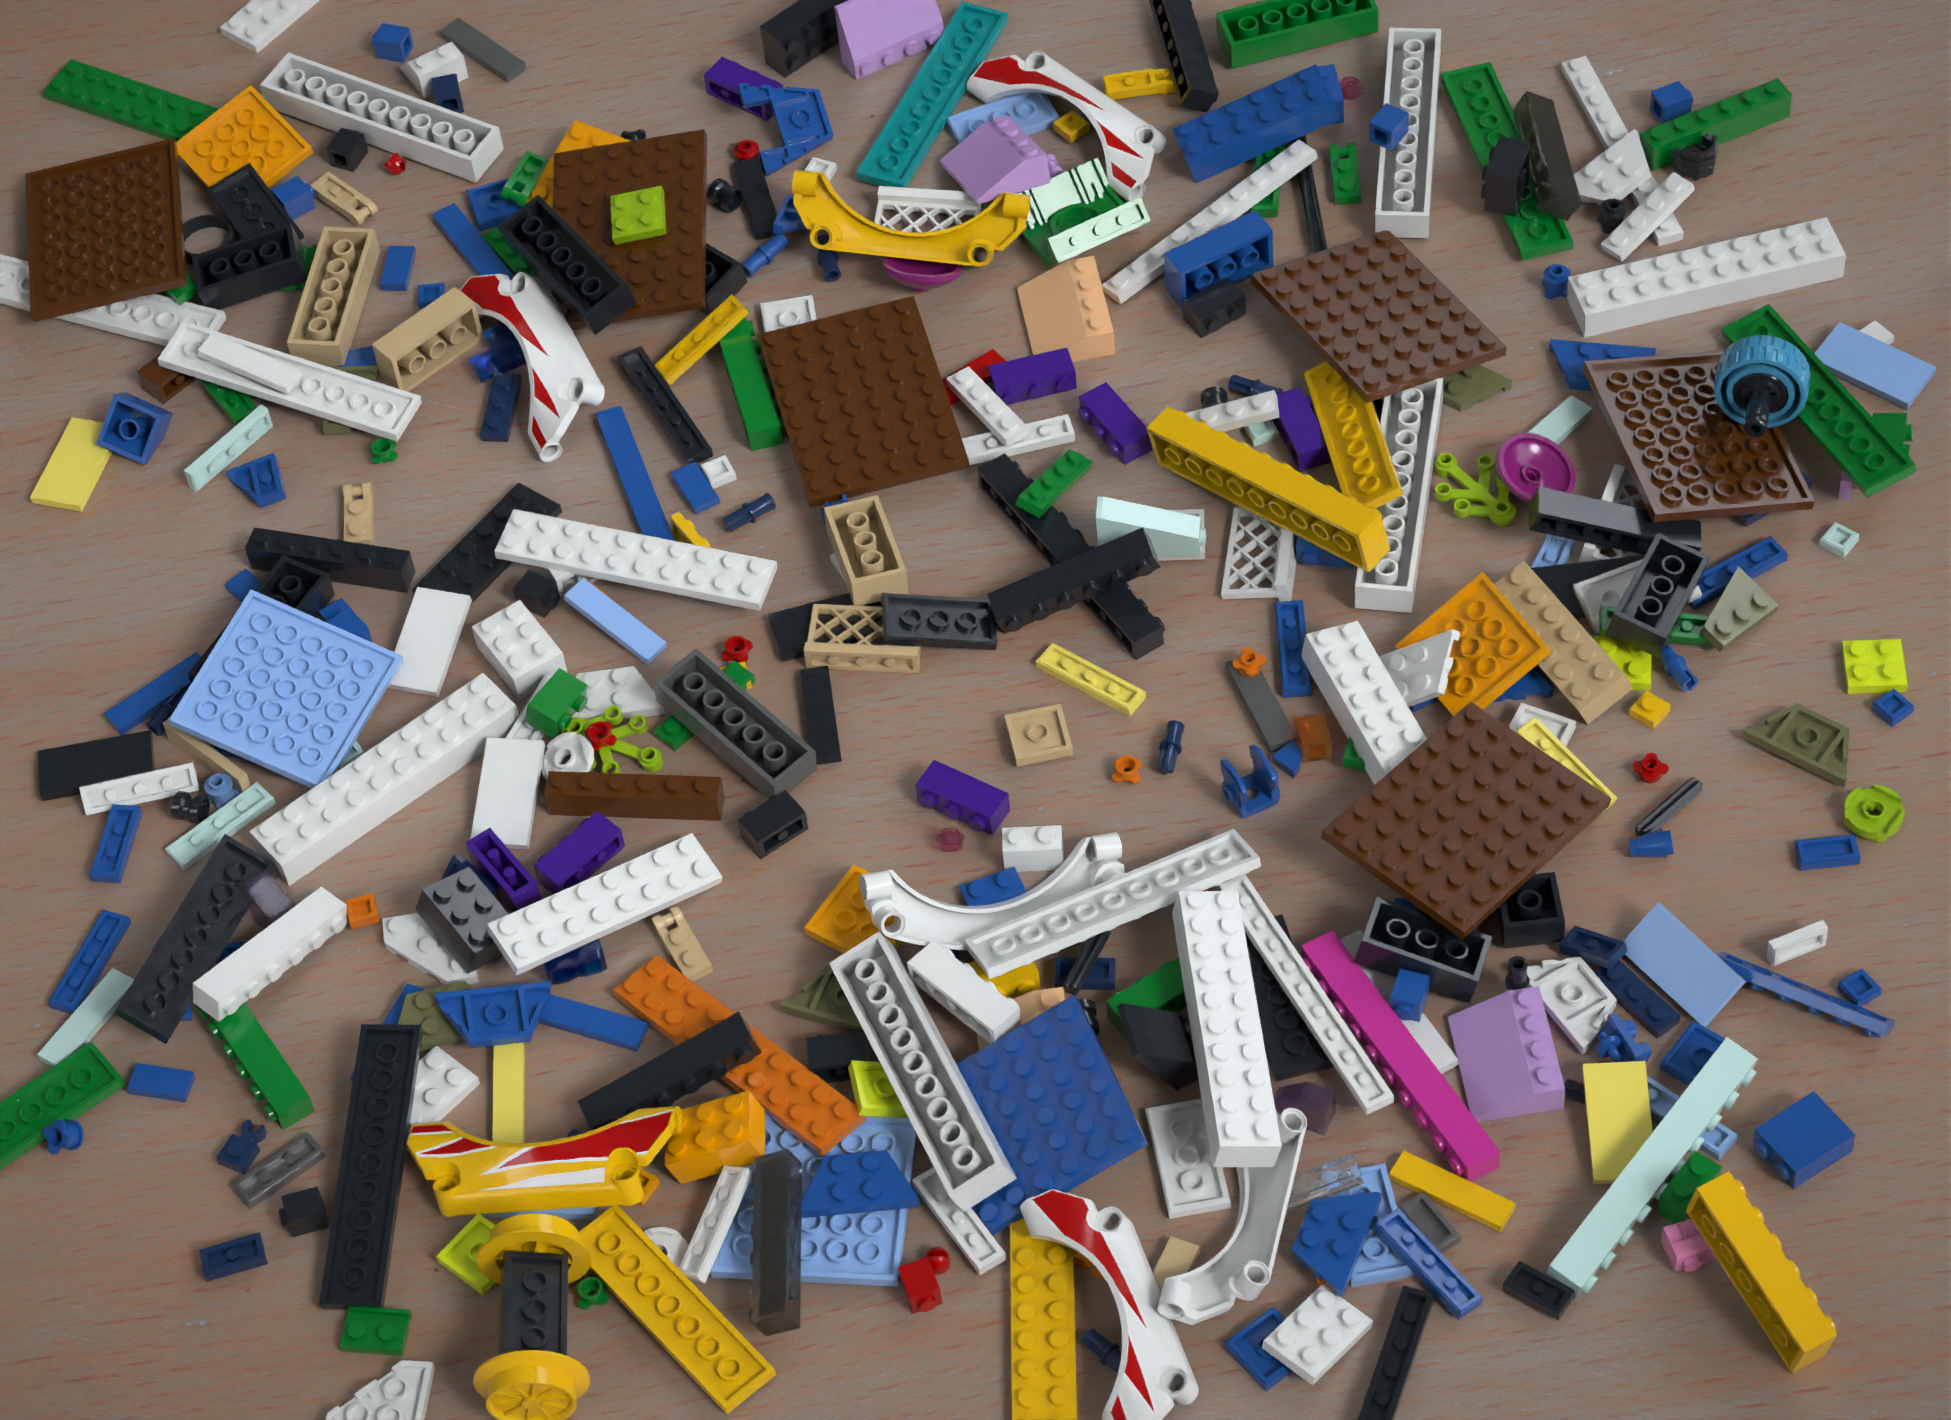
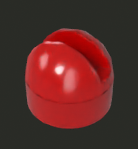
(395, 164)
(938, 1259)

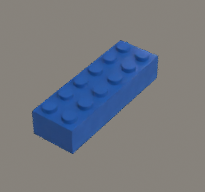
(1256, 123)

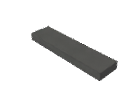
(483, 50)
(1263, 708)

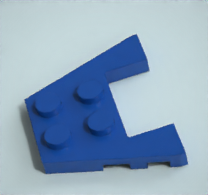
(799, 119)

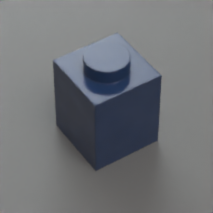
(448, 92)

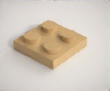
(1038, 735)

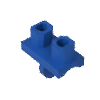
(1619, 1042)

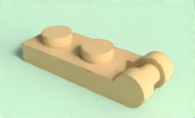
(343, 198)
(358, 513)
(682, 945)

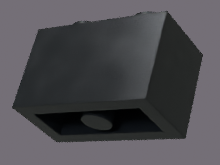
(1214, 307)
(772, 824)
(832, 1054)

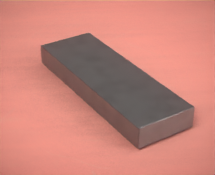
(278, 1170)

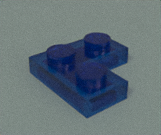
(503, 355)

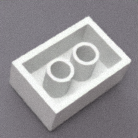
(518, 648)

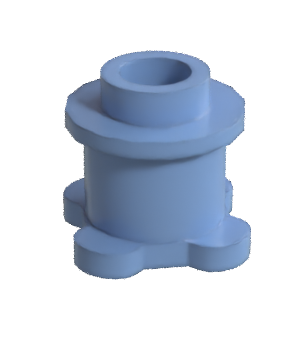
(220, 789)

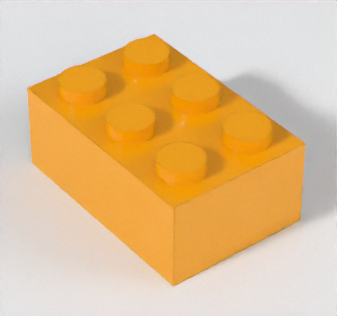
(717, 1135)

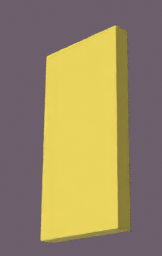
(73, 467)
(1616, 1115)

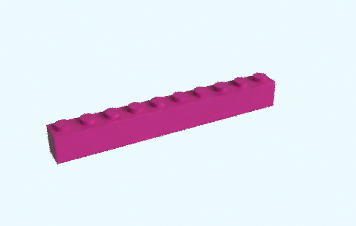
(1401, 1059)

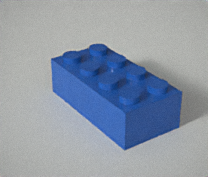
(1227, 251)

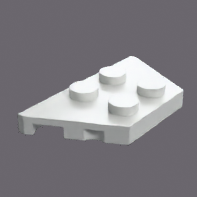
(1614, 171)
(1422, 667)
(621, 688)
(1573, 998)

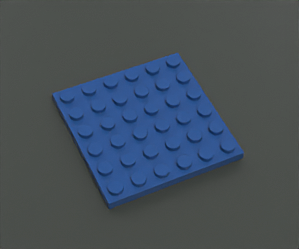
(1049, 1108)

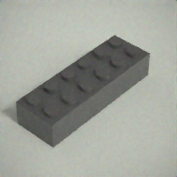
(735, 725)

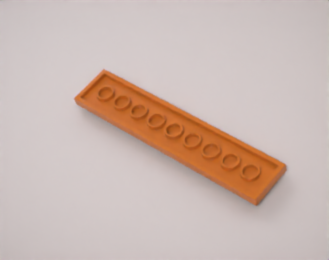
(777, 1080)

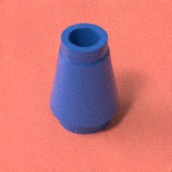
(1652, 844)

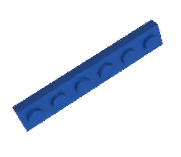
(1815, 999)

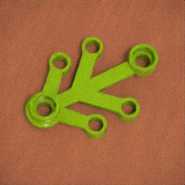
(1498, 510)
(649, 765)

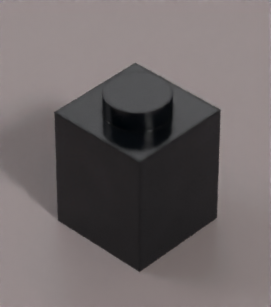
(347, 149)
(537, 593)
(303, 1212)

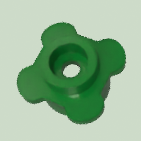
(383, 451)
(589, 1285)

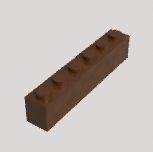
(635, 795)

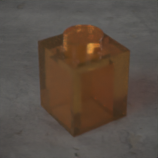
(1313, 737)

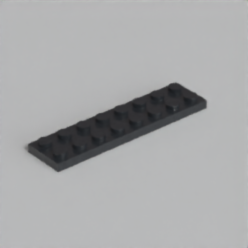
(192, 940)

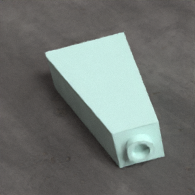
(1169, 530)

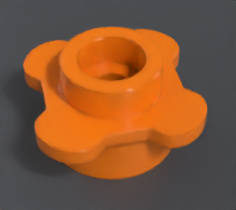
(1251, 668)
(1127, 763)

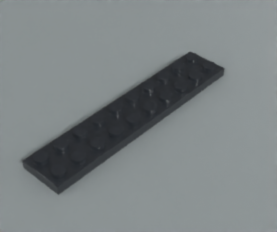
(371, 1167)

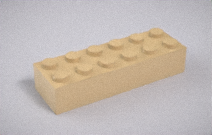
(334, 295)
(1577, 662)

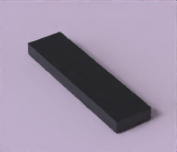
(756, 197)
(821, 714)

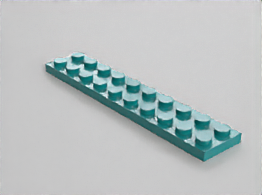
(932, 96)

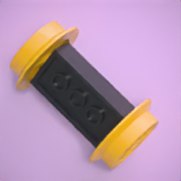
(533, 1263)

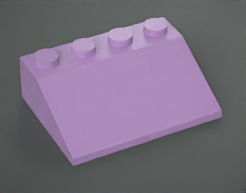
(885, 32)
(997, 160)
(1507, 1056)

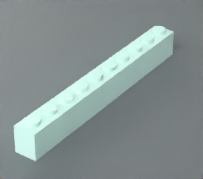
(1652, 1166)

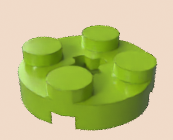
(1874, 827)

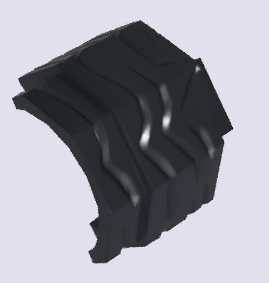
(1695, 161)

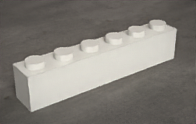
(270, 954)

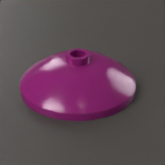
(921, 274)
(1534, 462)

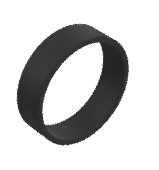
(202, 222)

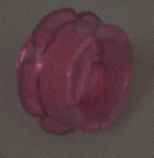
(1350, 88)
(950, 840)

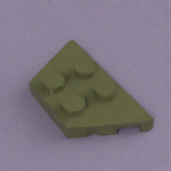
(1472, 386)
(1806, 741)
(823, 1002)
(421, 1009)

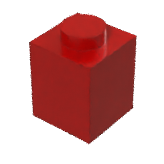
(920, 1286)

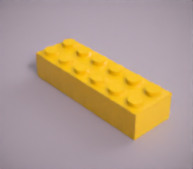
(1761, 1272)

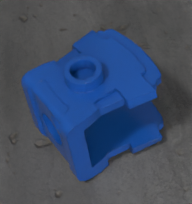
(1262, 780)

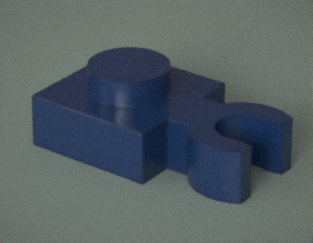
(241, 1151)

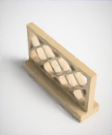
(858, 656)

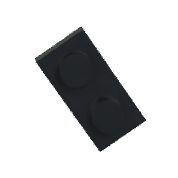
(1538, 1290)

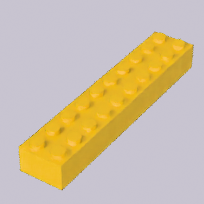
(1269, 488)

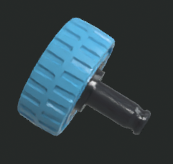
(1762, 382)

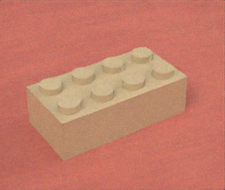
(428, 340)
(865, 550)

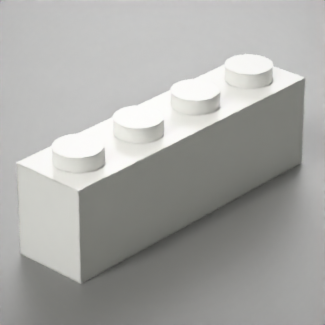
(964, 992)

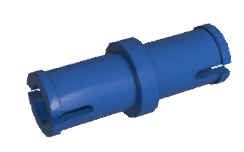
(764, 254)
(1676, 666)

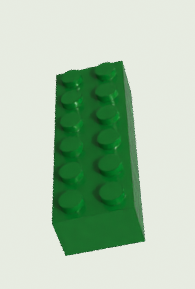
(1291, 26)

